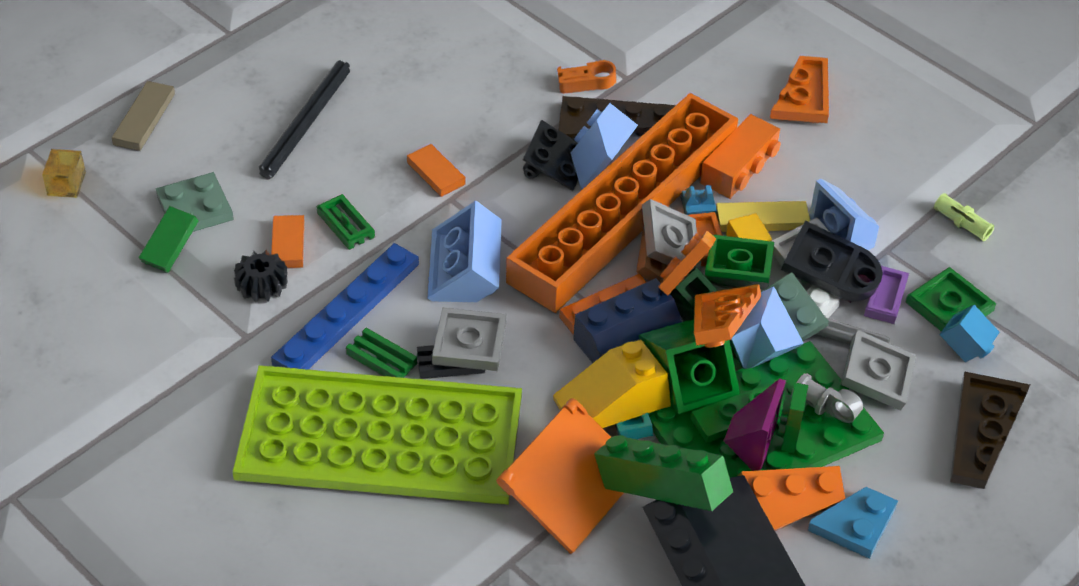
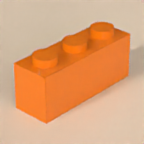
(740, 156)

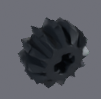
(260, 276)

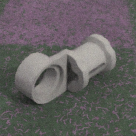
(831, 400)

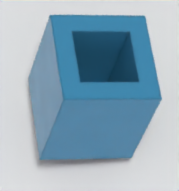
(970, 334)

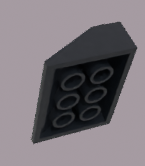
(723, 545)

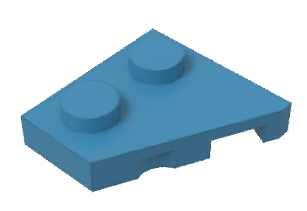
(856, 521)

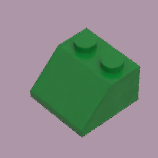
(739, 262)

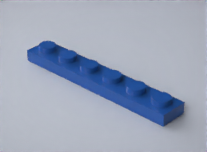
(346, 309)

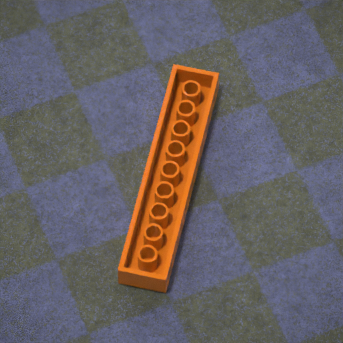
(609, 209)

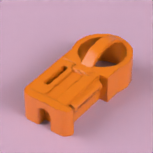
(584, 79)

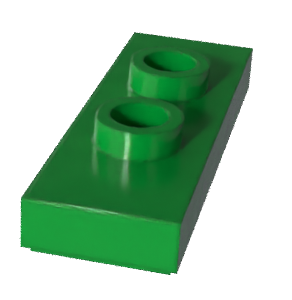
(715, 419)

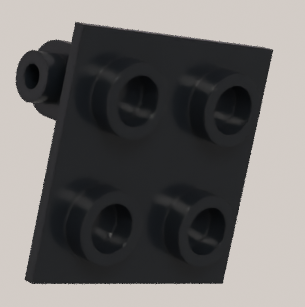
(551, 155)

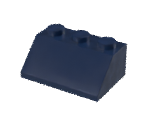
(624, 319)

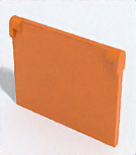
(560, 477)

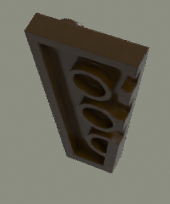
(578, 110)
(983, 424)

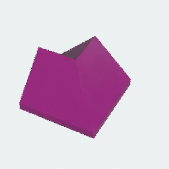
(754, 426)

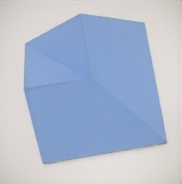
(765, 332)

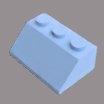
(465, 256)

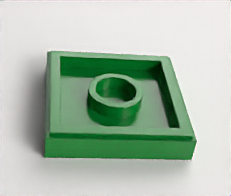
(946, 296)

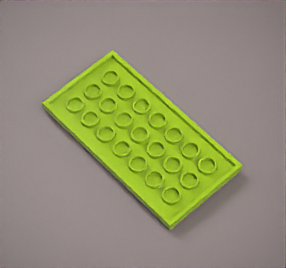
(379, 434)

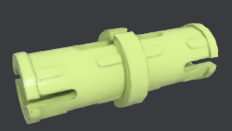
(964, 217)

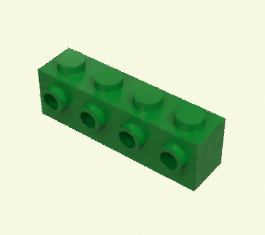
(664, 472)

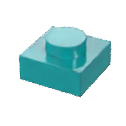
(636, 427)

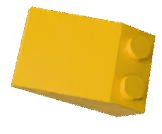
(619, 385)

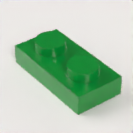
(793, 408)

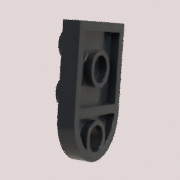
(833, 264)

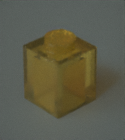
(64, 173)

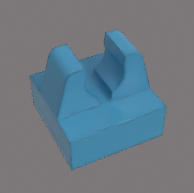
(698, 201)

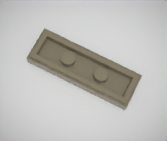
(143, 115)

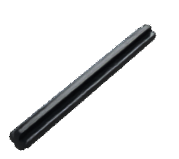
(304, 119)

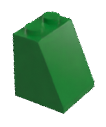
(695, 373)

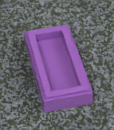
(887, 299)

